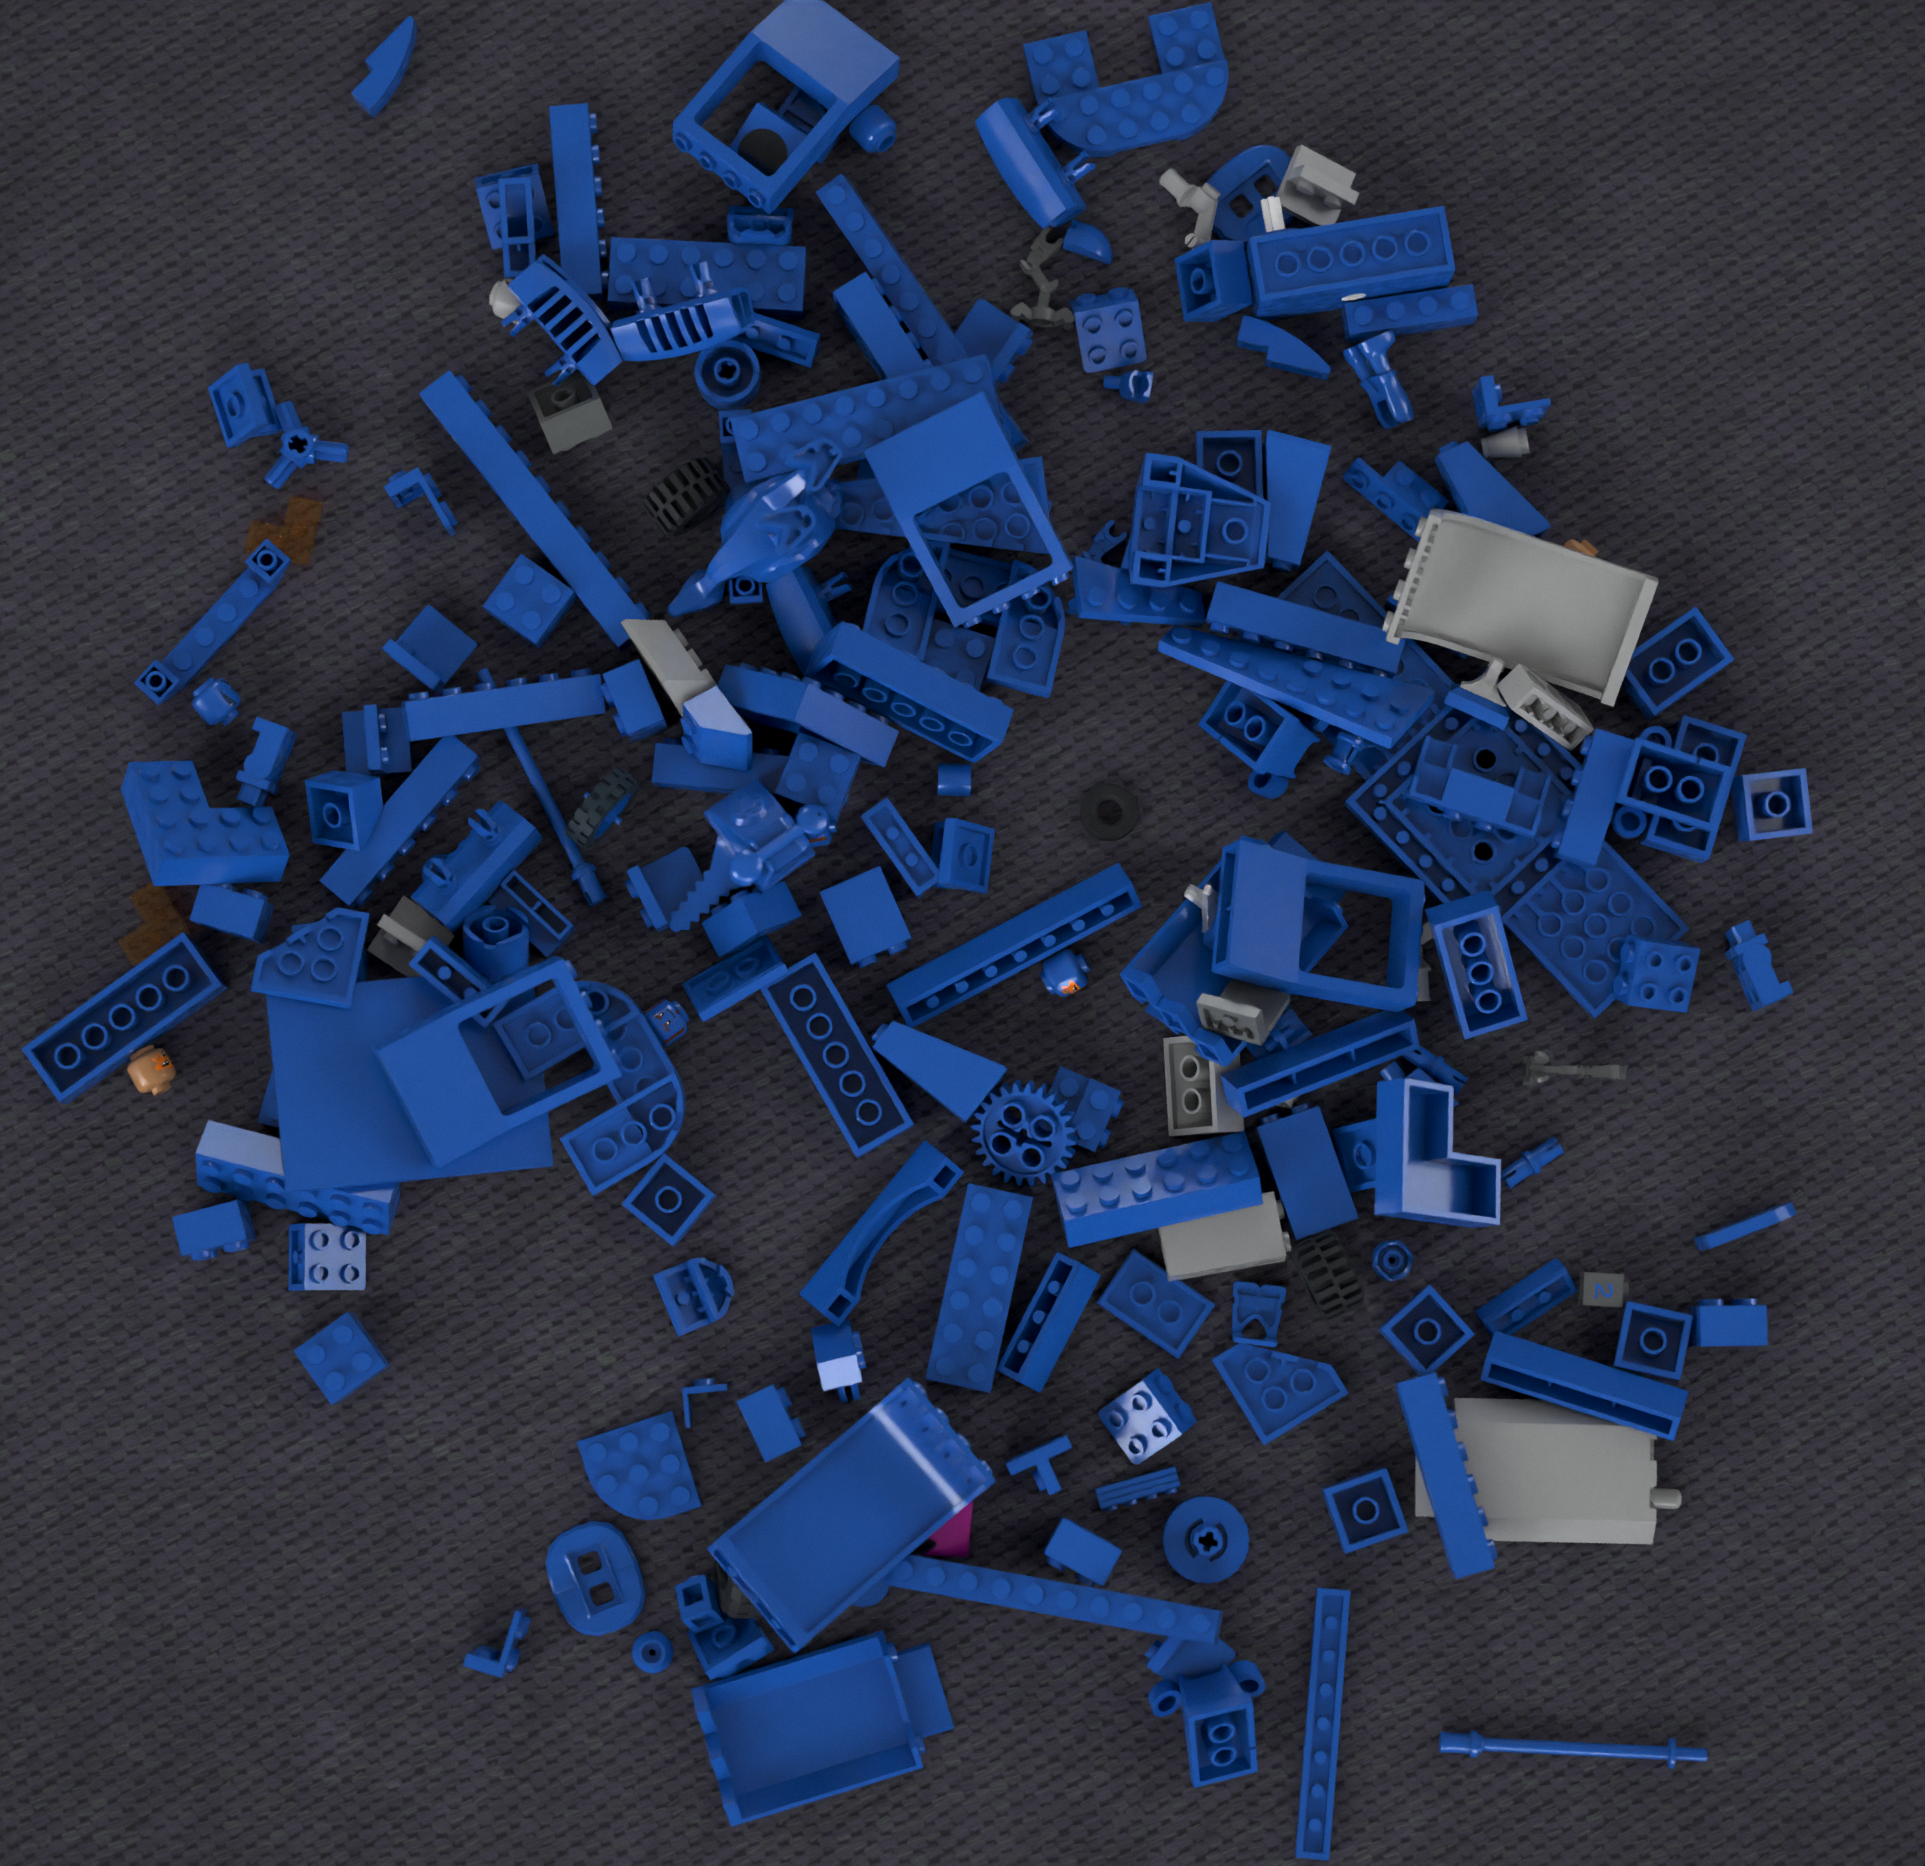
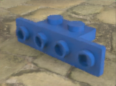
(1398, 494)

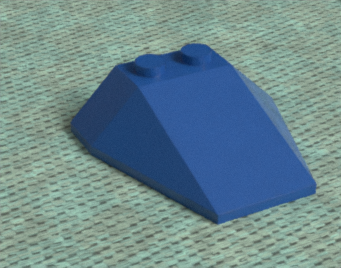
(1192, 525)

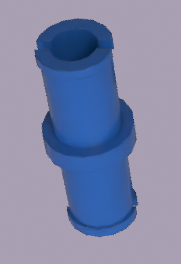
(1436, 1068)
(1531, 1162)

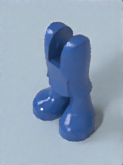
(1383, 388)

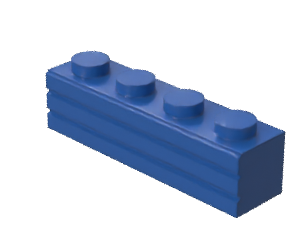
(1138, 1487)

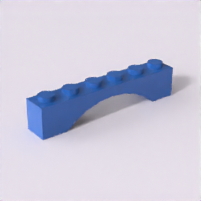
(839, 1281)

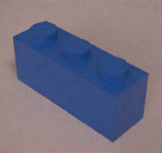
(453, 976)

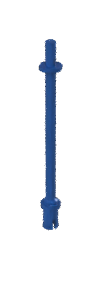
(582, 870)
(1474, 1744)

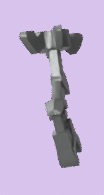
(1042, 315)
(1537, 1071)

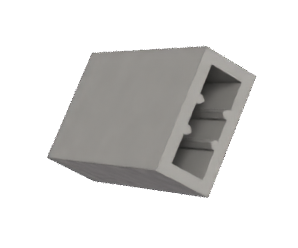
(1225, 1241)

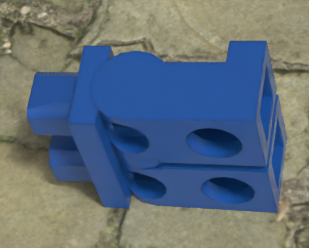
(266, 763)
(1754, 966)

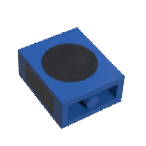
(767, 139)

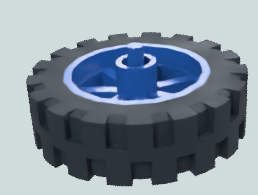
(602, 808)

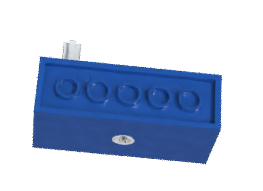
(1345, 261)

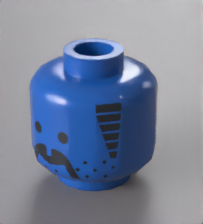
(216, 701)

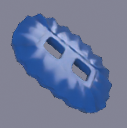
(1237, 179)
(573, 1587)

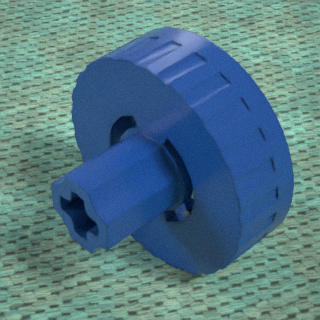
(1213, 1561)

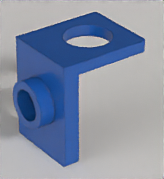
(701, 1386)

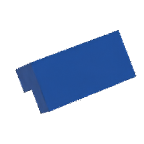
(546, 924)

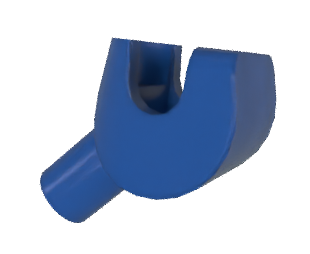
(1131, 385)

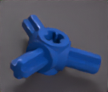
(290, 457)

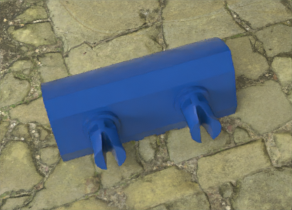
(1029, 163)
(568, 318)
(684, 326)
(804, 610)
(477, 866)

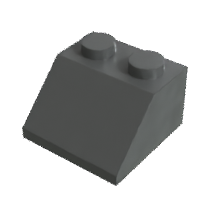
(569, 412)

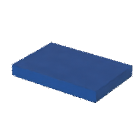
(735, 978)
(1153, 1306)

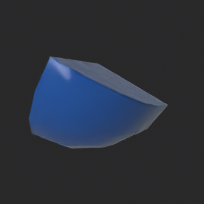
(1088, 241)

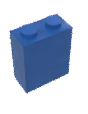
(866, 917)

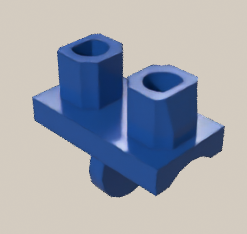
(1285, 1034)

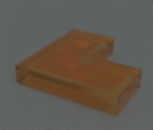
(295, 537)
(161, 925)

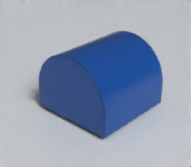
(954, 779)

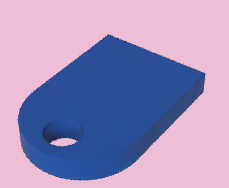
(1745, 1226)

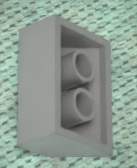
(668, 660)
(1196, 1092)

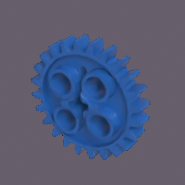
(1034, 1106)

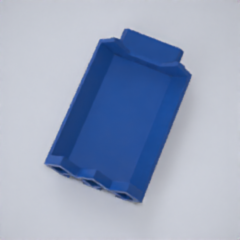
(1178, 967)
(820, 1724)

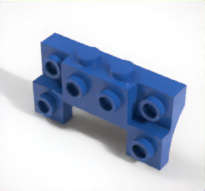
(1477, 798)

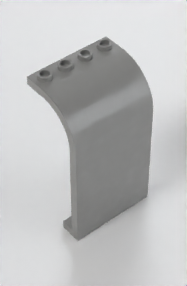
(1521, 603)

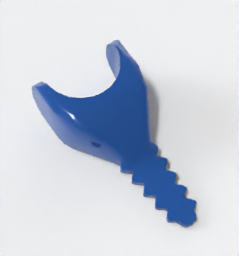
(707, 892)

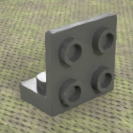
(1242, 1011)

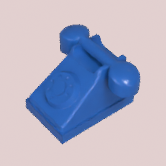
(1261, 736)
(1668, 785)
(763, 835)
(1215, 1719)

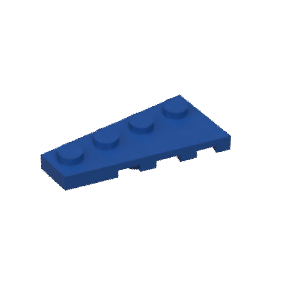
(1107, 595)

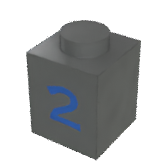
(1602, 1289)

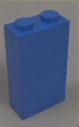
(1305, 1171)

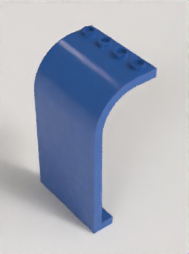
(851, 1514)

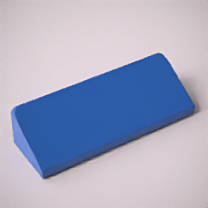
(1527, 1299)

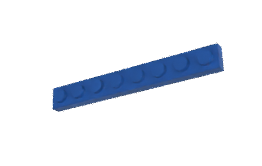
(1322, 1723)

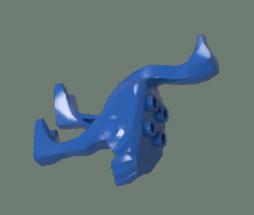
(771, 528)

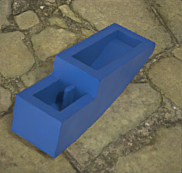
(387, 68)
(516, 225)
(1282, 348)

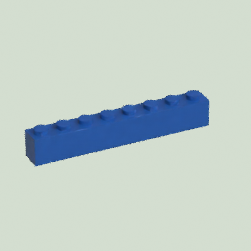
(1014, 945)

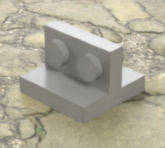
(1316, 188)
(405, 934)

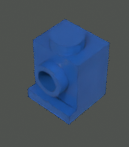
(699, 1603)

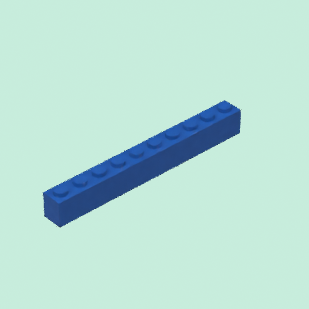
(899, 283)
(532, 506)
(1057, 1598)

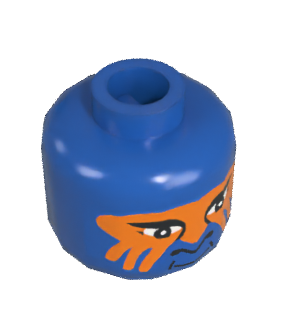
(1065, 973)

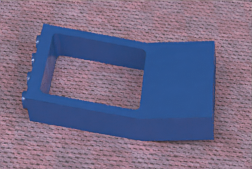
(820, 56)
(944, 459)
(1263, 917)
(444, 1086)

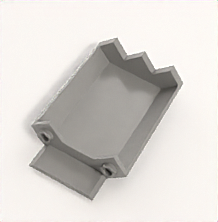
(1554, 1473)

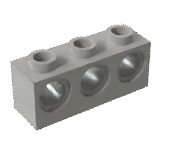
(1545, 707)

